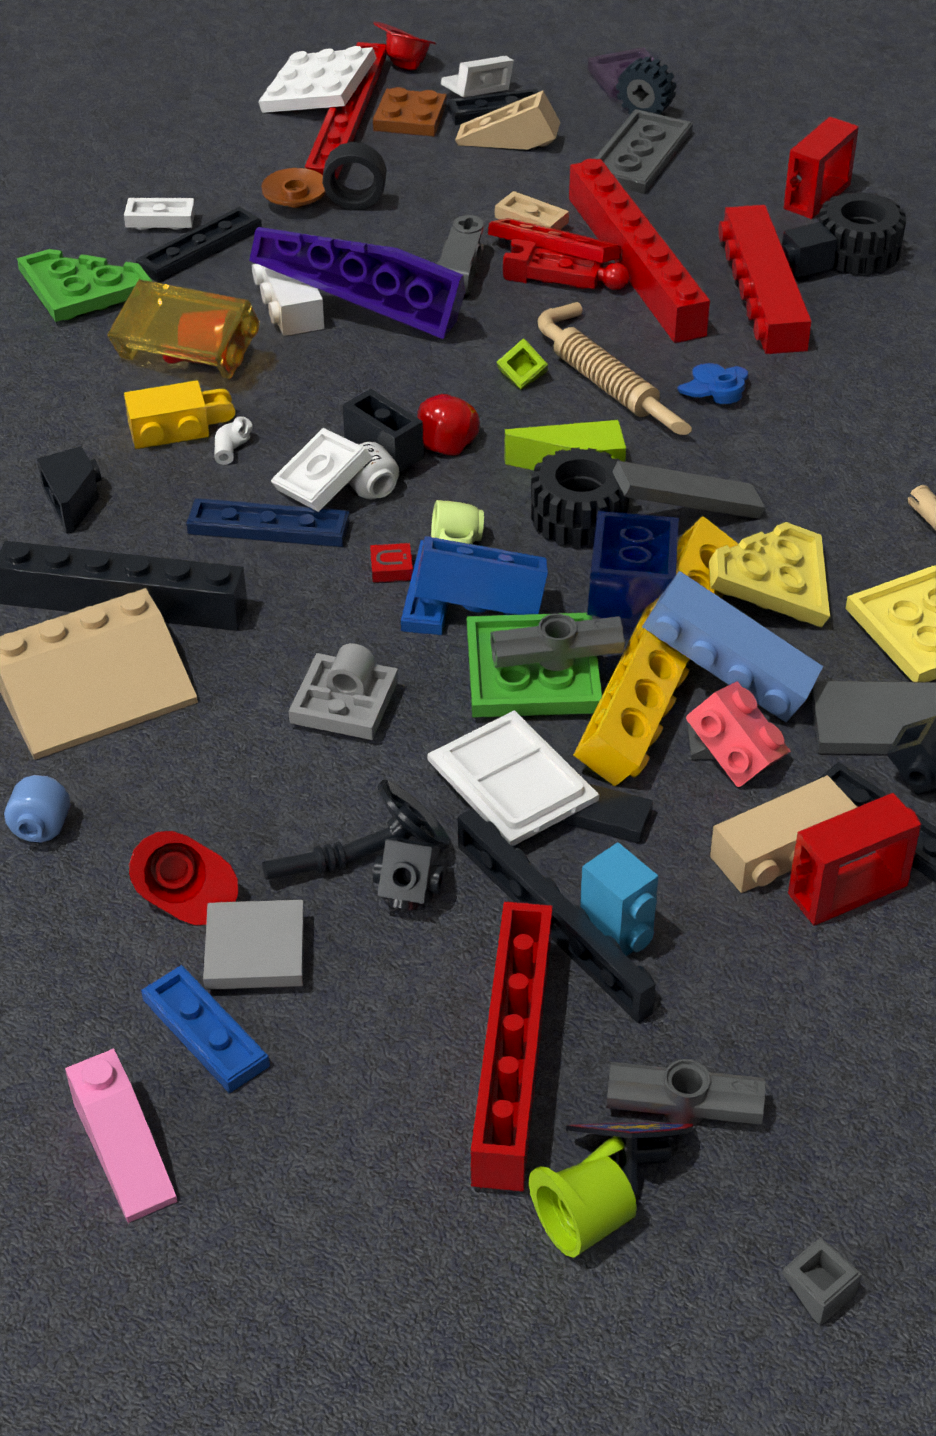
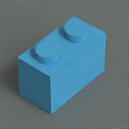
(620, 897)

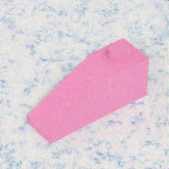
(120, 1135)

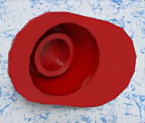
(403, 48)
(181, 875)

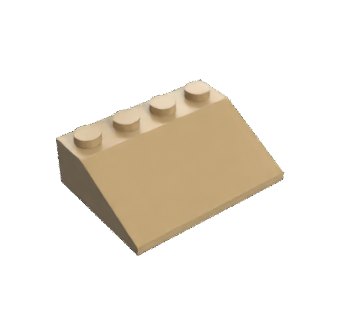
(92, 673)

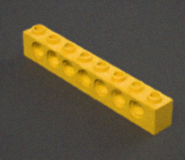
(645, 676)

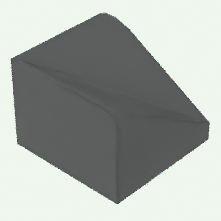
(822, 1280)

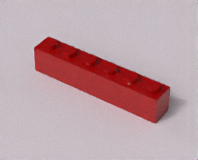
(765, 280)
(511, 1048)

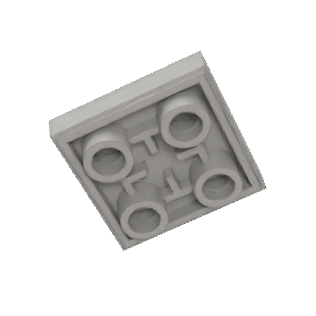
(254, 944)

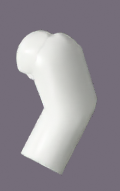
(230, 437)

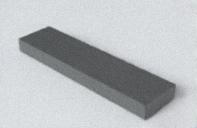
(688, 490)

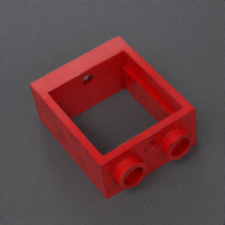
(823, 163)
(879, 826)

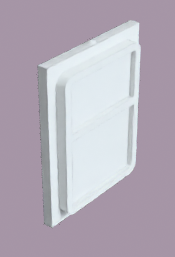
(513, 777)

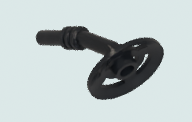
(406, 820)

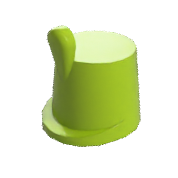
(583, 1200)

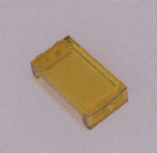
(185, 325)

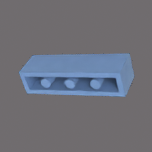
(732, 646)

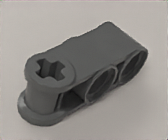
(463, 249)

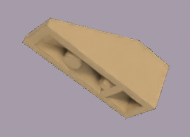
(514, 126)

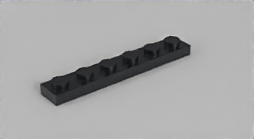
(571, 927)

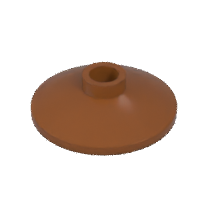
(293, 187)

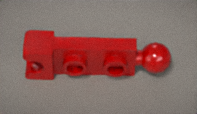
(552, 266)

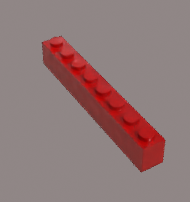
(651, 264)

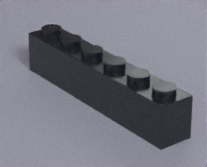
(81, 578)

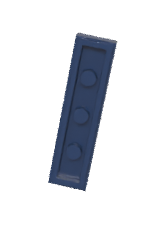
(268, 522)

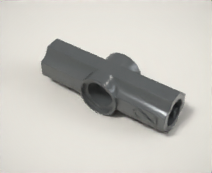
(557, 642)
(711, 1096)

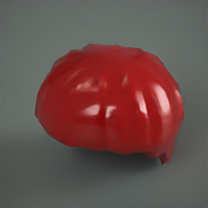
(448, 424)

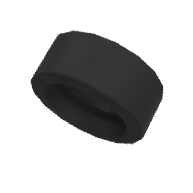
(353, 198)

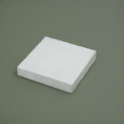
(321, 469)

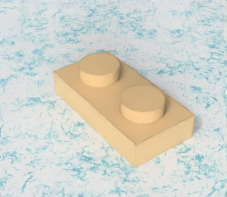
(532, 211)

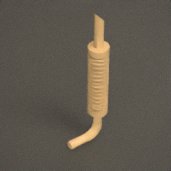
(605, 369)

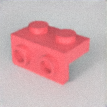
(737, 733)

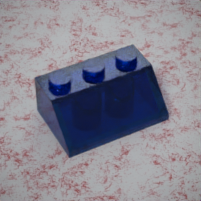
(630, 562)

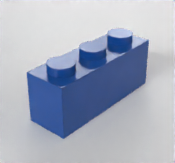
(480, 577)

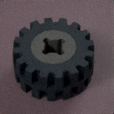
(650, 77)

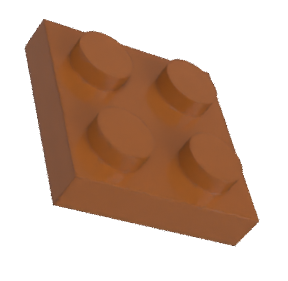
(410, 112)

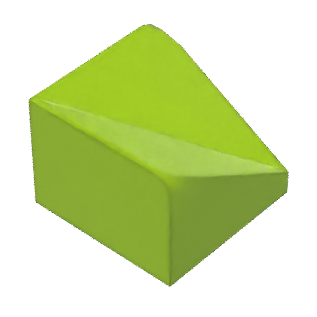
(522, 364)

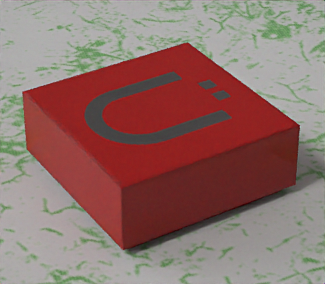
(391, 562)

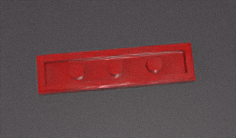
(555, 240)

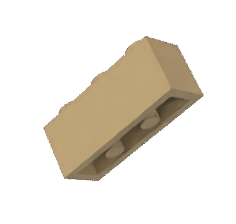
(762, 841)

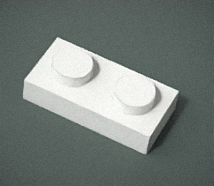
(159, 213)

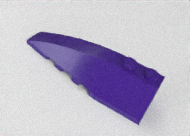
(367, 275)

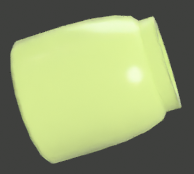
(457, 522)

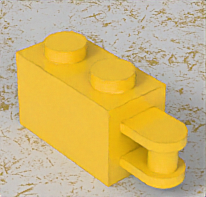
(175, 413)

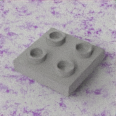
(344, 693)

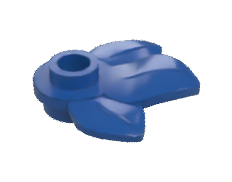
(721, 383)

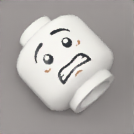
(378, 475)

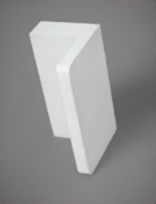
(481, 77)

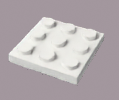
(317, 79)

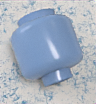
(37, 808)

